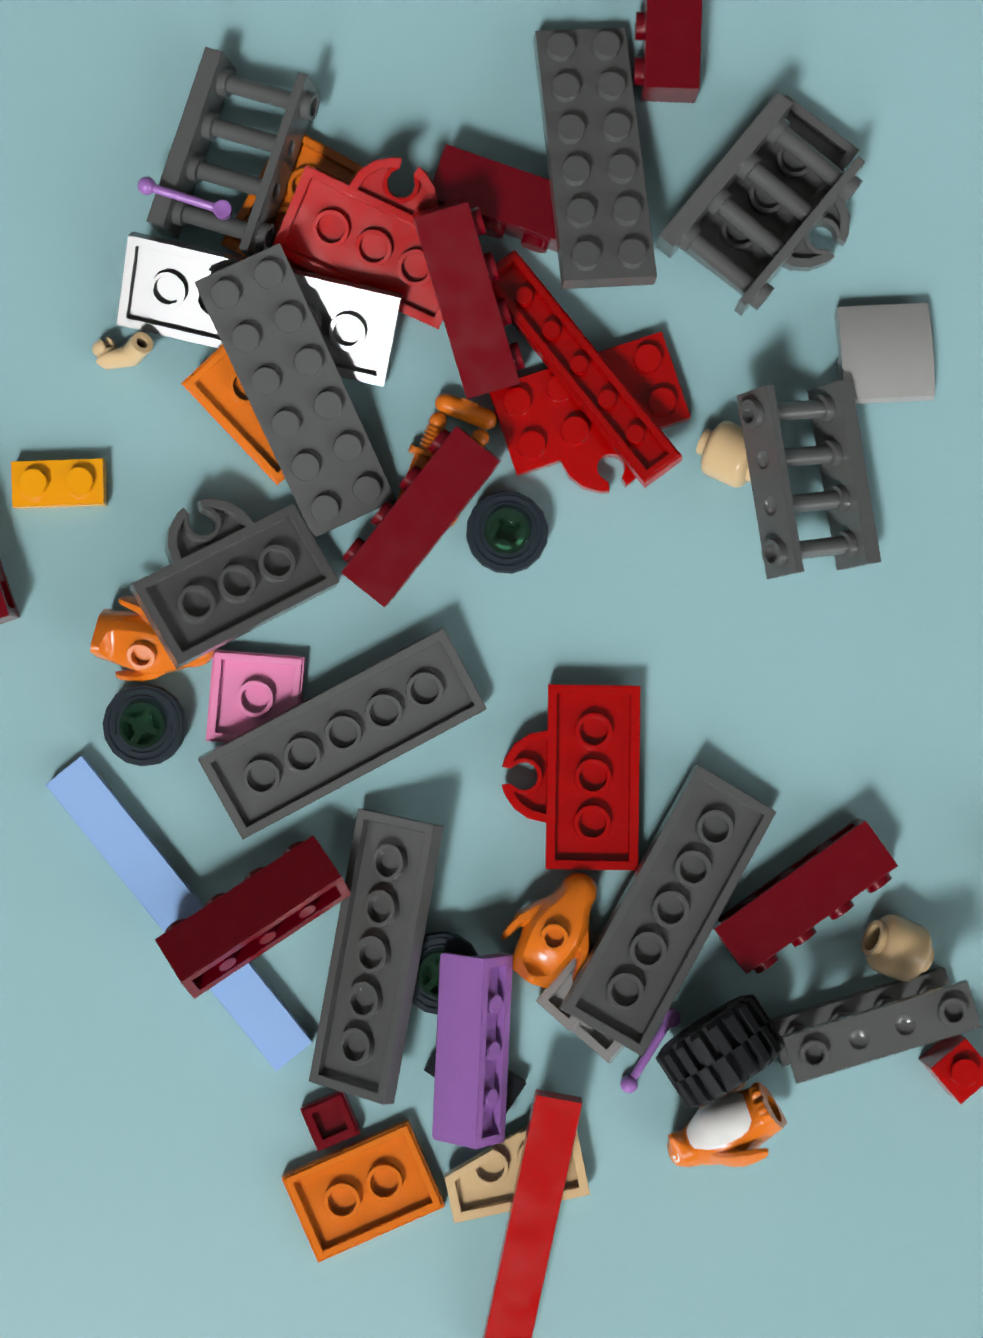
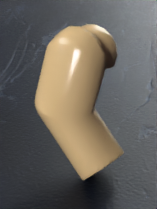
(126, 356)

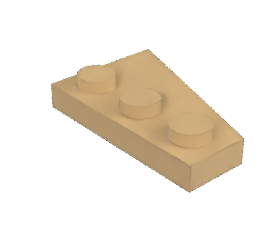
(487, 1180)

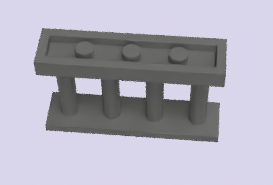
(203, 123)
(744, 163)
(842, 474)
(874, 1024)

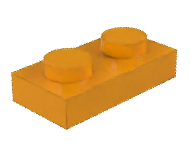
(59, 483)

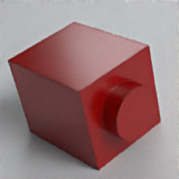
(955, 1067)

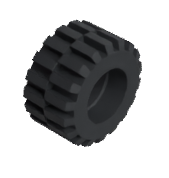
(720, 1051)

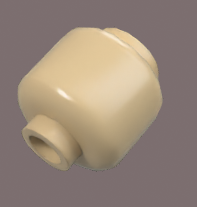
(724, 454)
(897, 947)

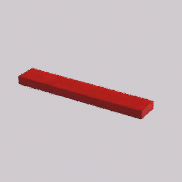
(584, 372)
(533, 1215)

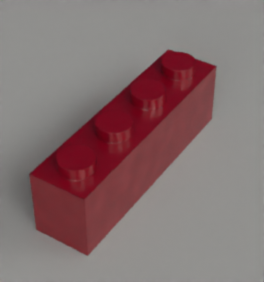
(669, 50)
(508, 197)
(467, 298)
(420, 516)
(804, 895)
(252, 916)

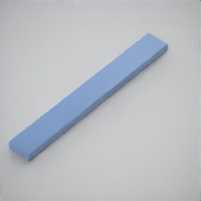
(170, 898)

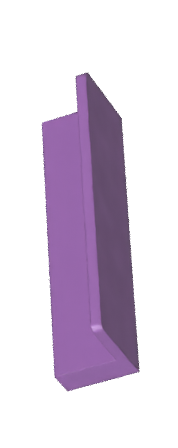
(472, 1049)

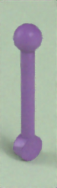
(221, 208)
(629, 1082)

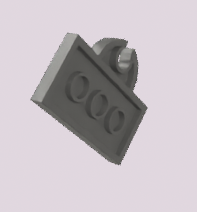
(774, 215)
(230, 578)

